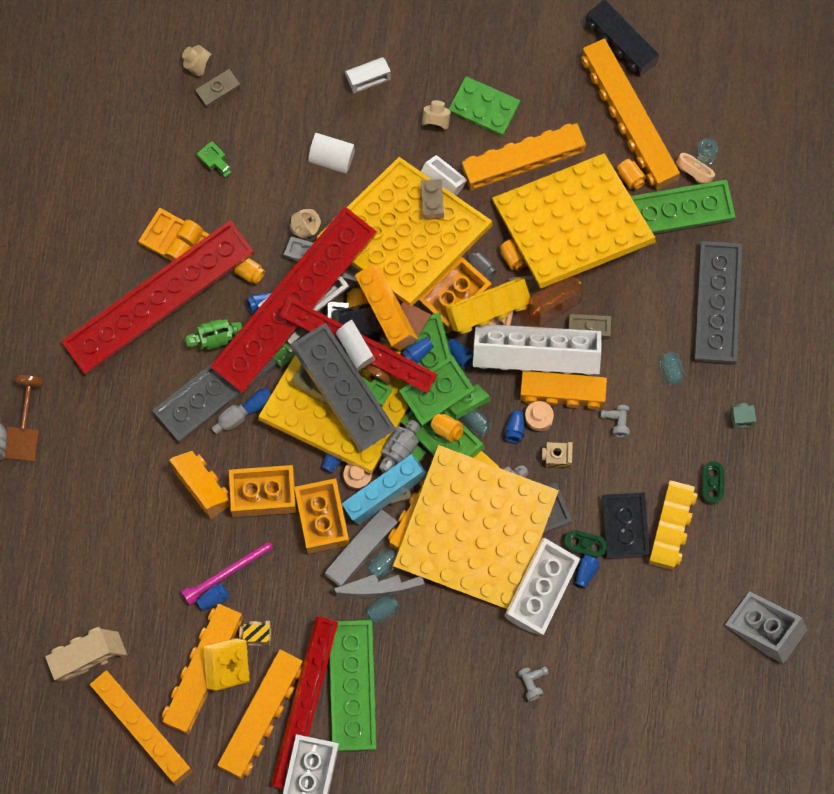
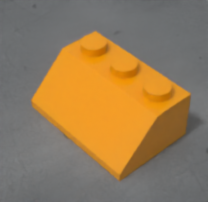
(201, 483)

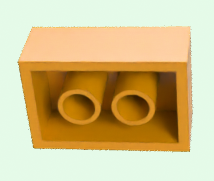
(454, 286)
(262, 491)
(321, 516)

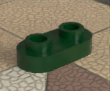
(713, 484)
(585, 544)

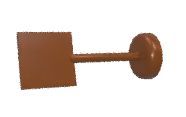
(417, 320)
(23, 441)

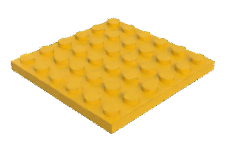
(573, 220)
(407, 246)
(316, 423)
(475, 527)

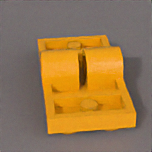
(171, 235)

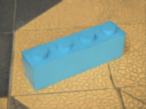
(384, 489)

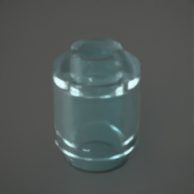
(707, 151)
(672, 367)
(477, 422)
(382, 563)
(382, 609)

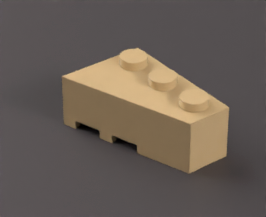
(84, 653)

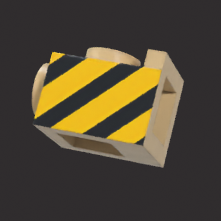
(561, 461)
(256, 633)

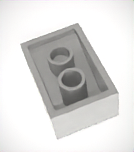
(767, 626)

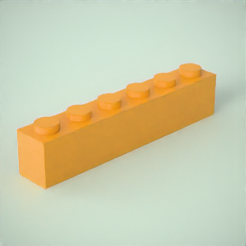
(523, 156)
(193, 689)
(260, 715)
(141, 728)

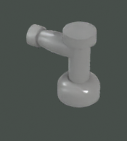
(621, 414)
(533, 692)

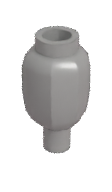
(230, 418)

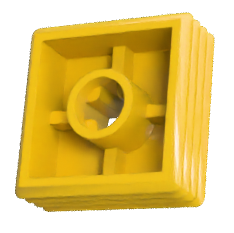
(226, 664)

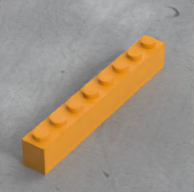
(630, 114)

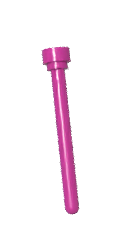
(192, 593)

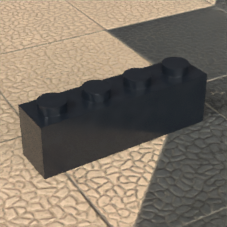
(622, 38)
(363, 318)

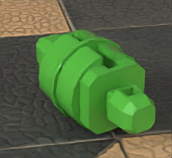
(211, 330)

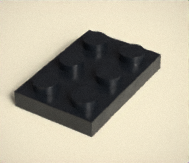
(625, 525)

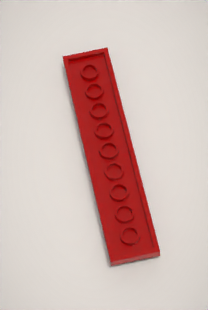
(306, 283)
(158, 297)

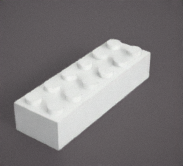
(537, 349)

